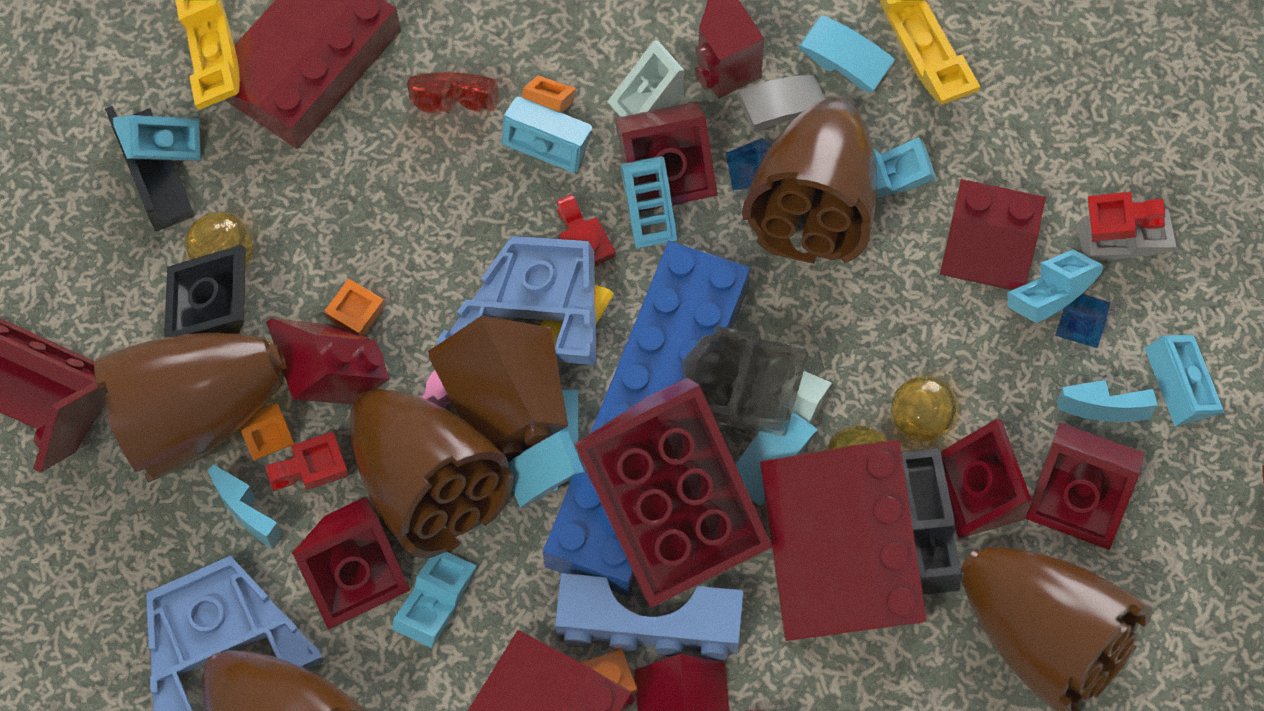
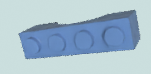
(704, 624)

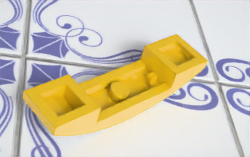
(210, 50)
(929, 51)

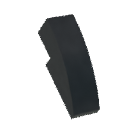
(932, 521)

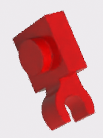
(1116, 216)
(584, 231)
(314, 461)

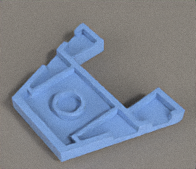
(541, 283)
(210, 614)

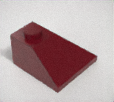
(349, 564)

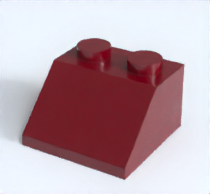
(728, 48)
(683, 142)
(992, 235)
(327, 361)
(1085, 485)

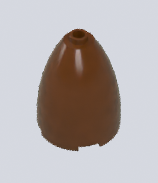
(820, 166)
(185, 395)
(418, 465)
(1053, 622)
(267, 683)

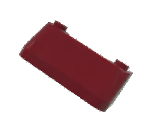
(48, 391)

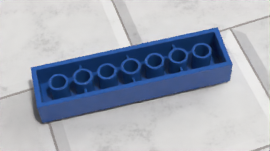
(683, 304)

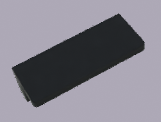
(157, 185)

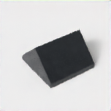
(206, 294)

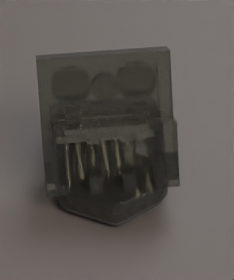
(747, 379)

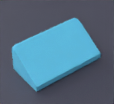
(545, 134)
(159, 137)
(1183, 379)

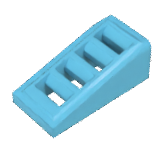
(641, 168)

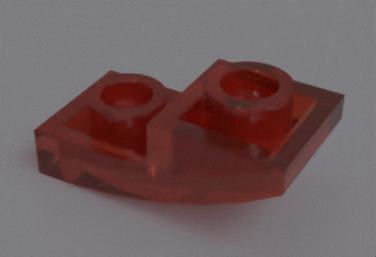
(440, 89)

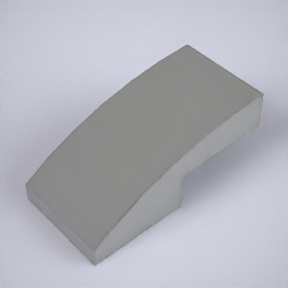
(779, 100)
(1146, 243)

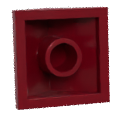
(985, 481)
(682, 685)

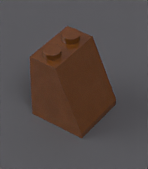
(503, 381)

